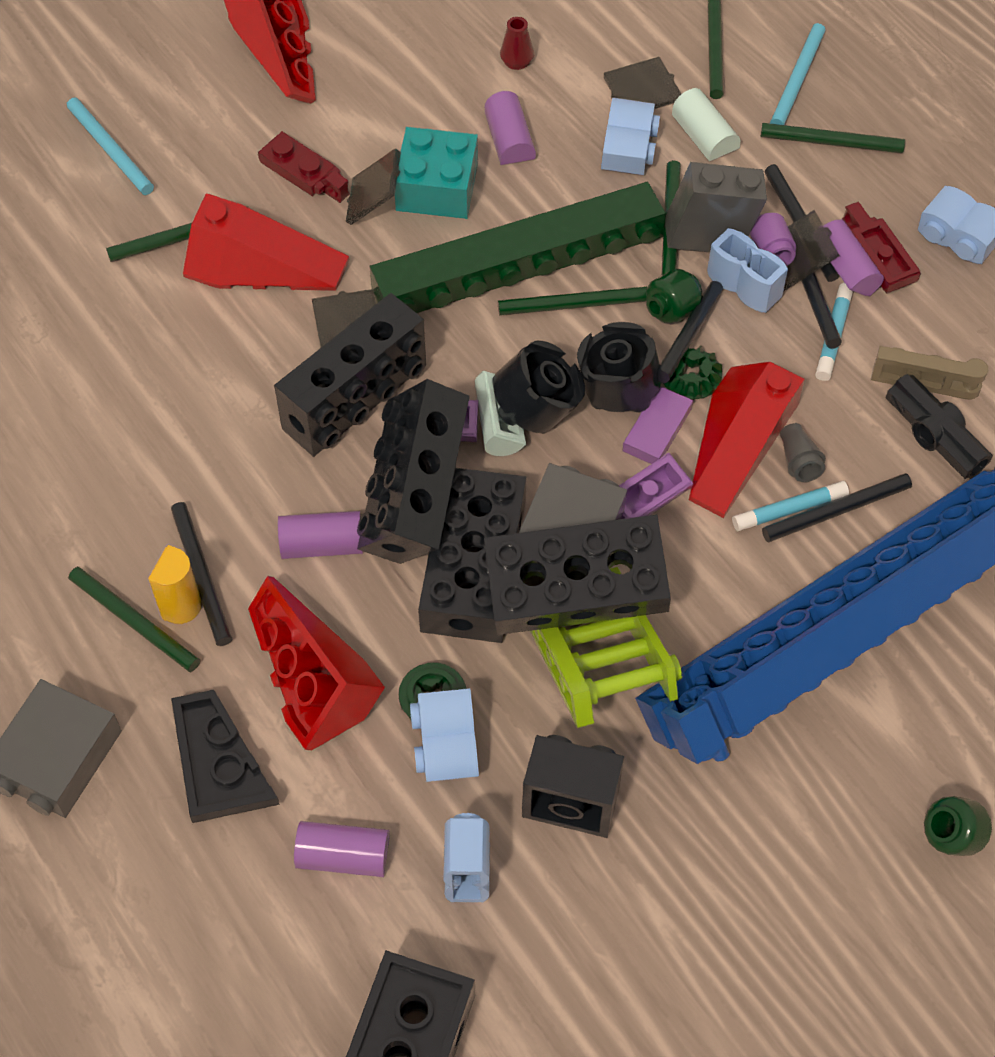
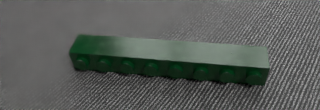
(521, 249)

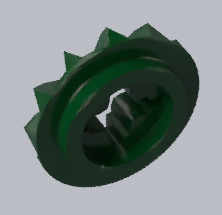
(693, 385)
(427, 677)

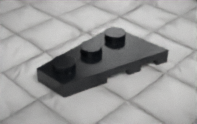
(215, 762)

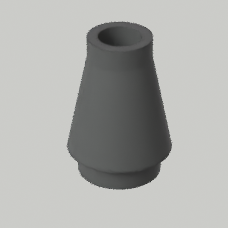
(802, 455)

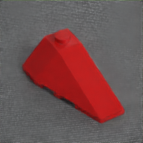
(277, 39)
(249, 249)
(739, 430)
(319, 674)

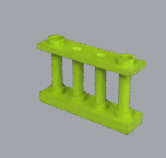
(569, 667)

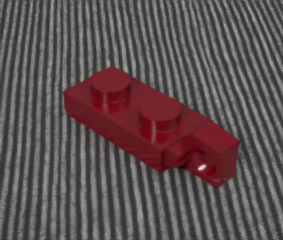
(303, 167)
(882, 248)

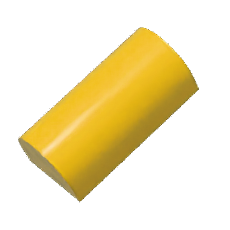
(175, 587)

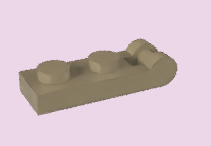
(933, 371)

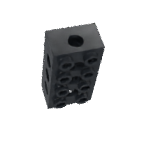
(351, 375)
(413, 472)
(582, 547)
(456, 578)
(406, 987)

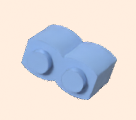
(628, 136)
(960, 223)
(748, 271)
(446, 735)
(466, 858)

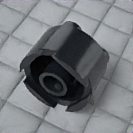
(619, 368)
(538, 388)

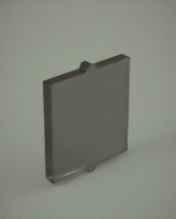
(643, 82)
(373, 186)
(812, 250)
(339, 311)

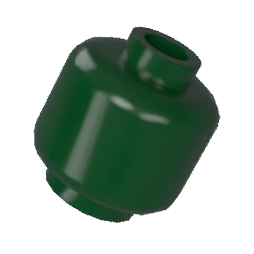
(673, 296)
(957, 826)

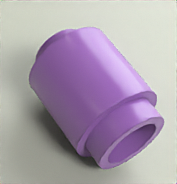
(773, 235)

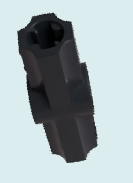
(938, 426)

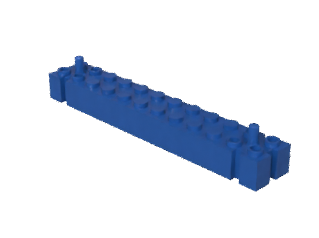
(826, 625)

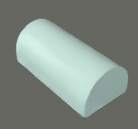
(704, 124)
(498, 436)

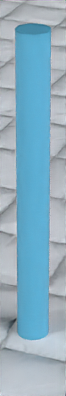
(798, 74)
(110, 146)

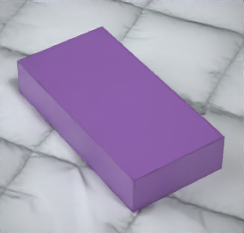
(657, 426)

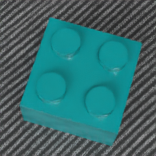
(436, 172)

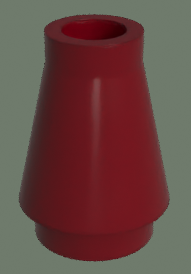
(517, 45)

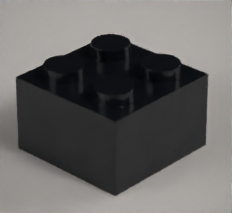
(572, 785)

